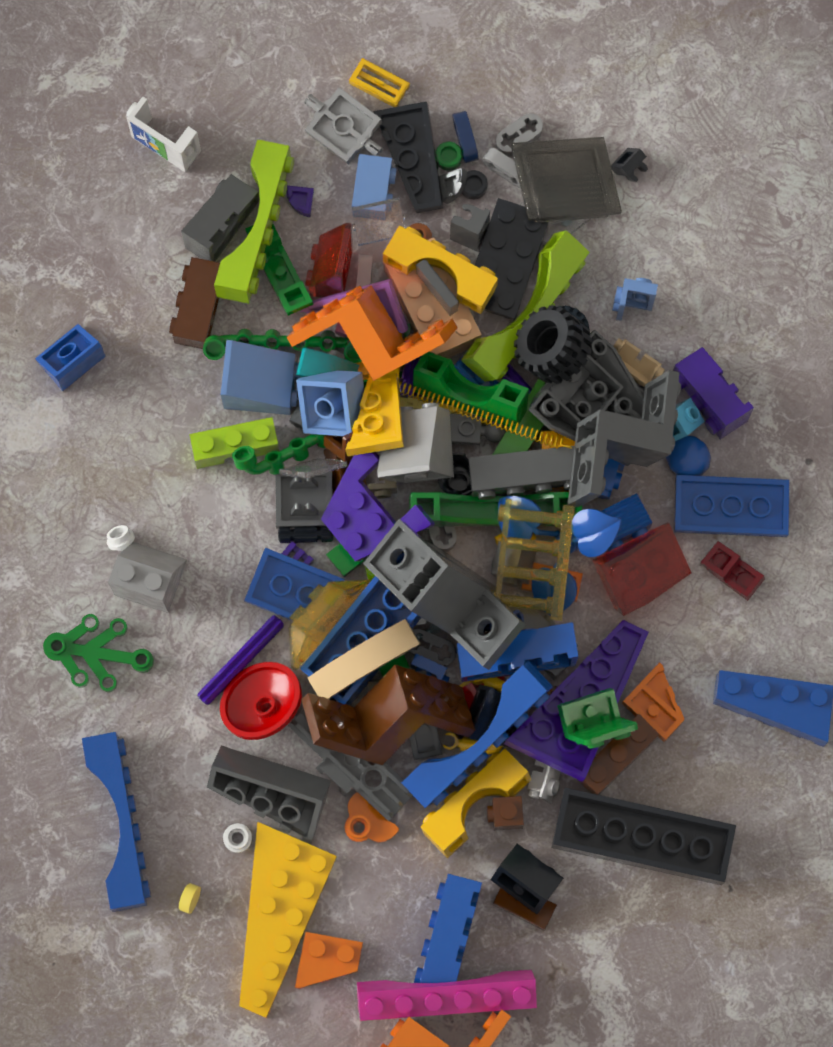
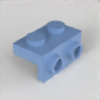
(634, 294)

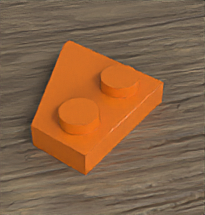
(656, 703)
(326, 959)

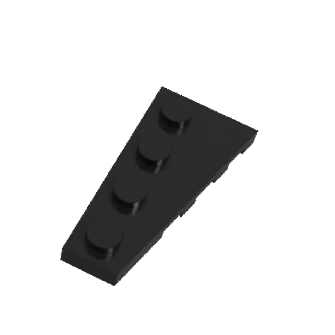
(411, 144)

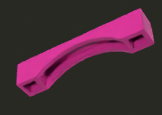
(490, 993)

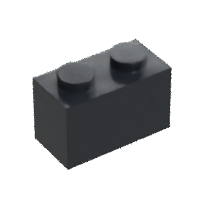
(527, 878)

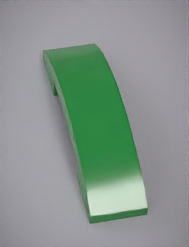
(283, 276)

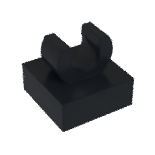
(628, 162)

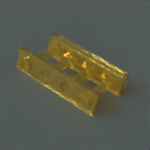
(558, 548)

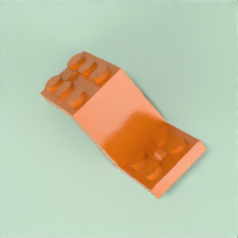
(372, 331)
(412, 1034)

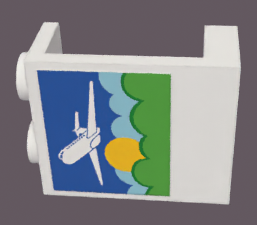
(179, 153)

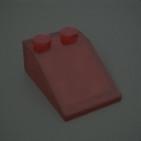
(331, 263)
(642, 569)

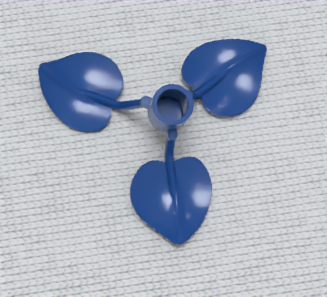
(591, 535)

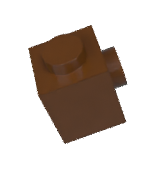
(506, 813)

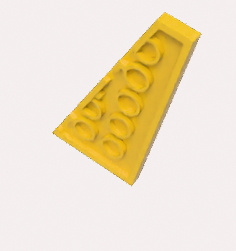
(283, 895)

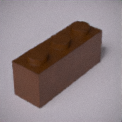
(196, 304)
(618, 756)

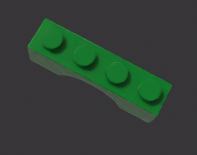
(440, 376)

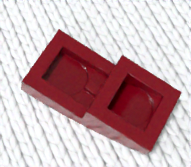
(732, 571)

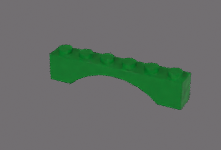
(470, 511)

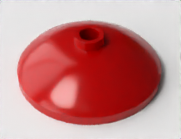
(253, 693)

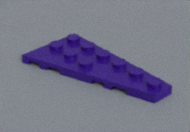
(604, 668)

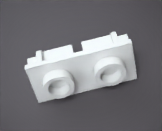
(544, 784)

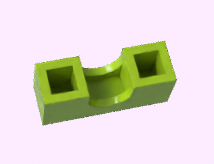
(218, 444)

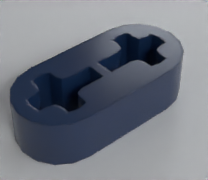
(465, 136)

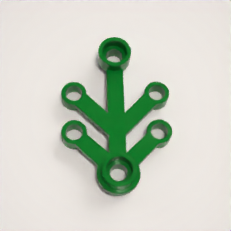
(93, 651)

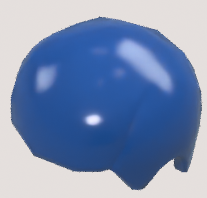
(689, 457)

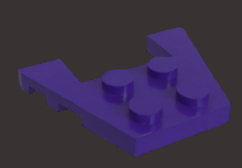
(359, 517)

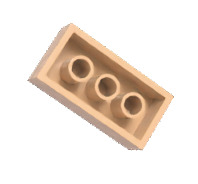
(424, 309)

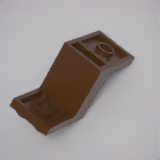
(388, 715)

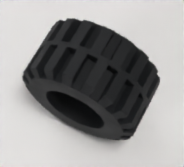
(566, 354)

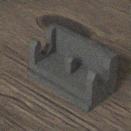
(472, 231)

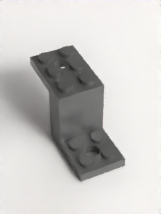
(624, 438)
(444, 594)

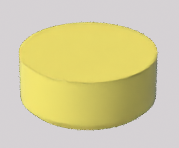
(189, 898)

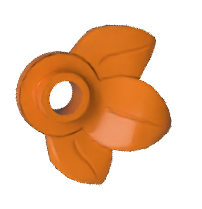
(376, 826)

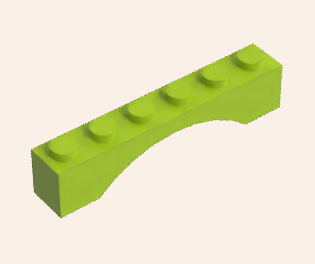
(557, 264)
(239, 270)

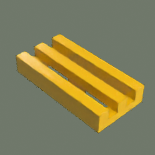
(399, 94)

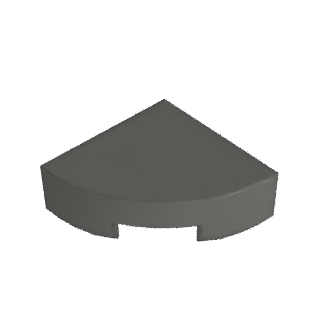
(452, 184)

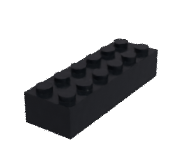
(643, 836)

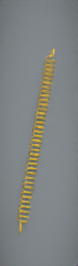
(477, 412)

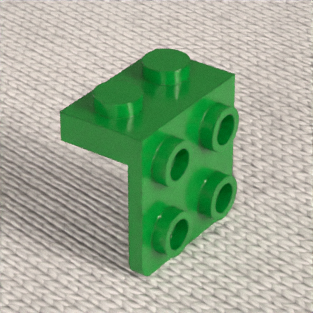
(594, 719)

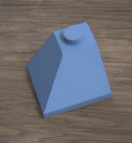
(330, 402)

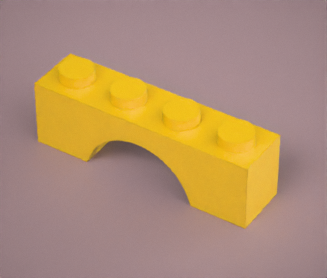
(473, 283)
(499, 777)

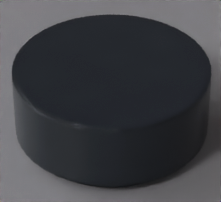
(475, 185)

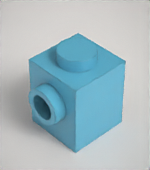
(688, 419)

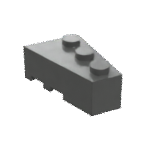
(219, 218)

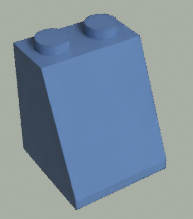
(258, 379)

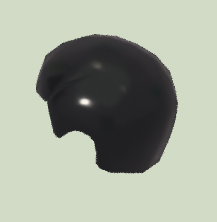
(460, 483)

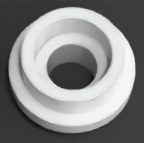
(120, 538)
(229, 833)

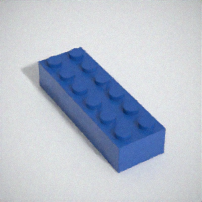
(368, 615)

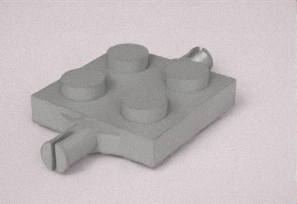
(343, 125)

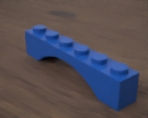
(518, 695)
(125, 881)

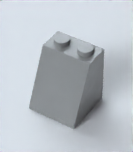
(425, 449)
(147, 576)

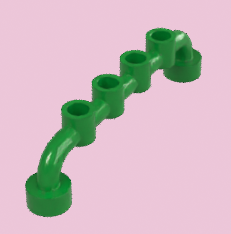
(215, 346)
(246, 460)

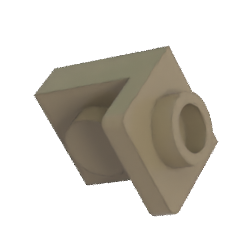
(383, 490)

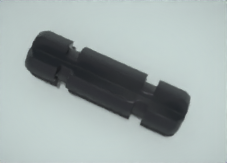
(304, 534)

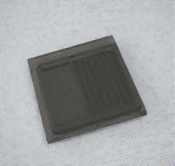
(566, 179)

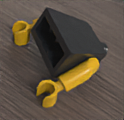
(483, 712)

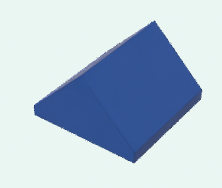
(71, 357)

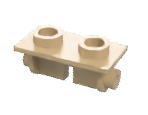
(641, 371)

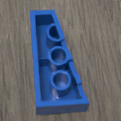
(544, 648)
(780, 703)
(450, 930)

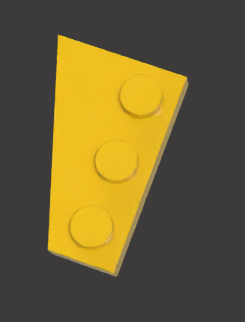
(379, 418)

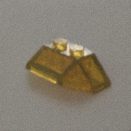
(320, 616)

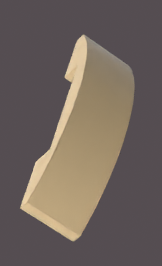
(363, 659)

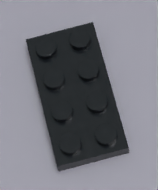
(510, 252)

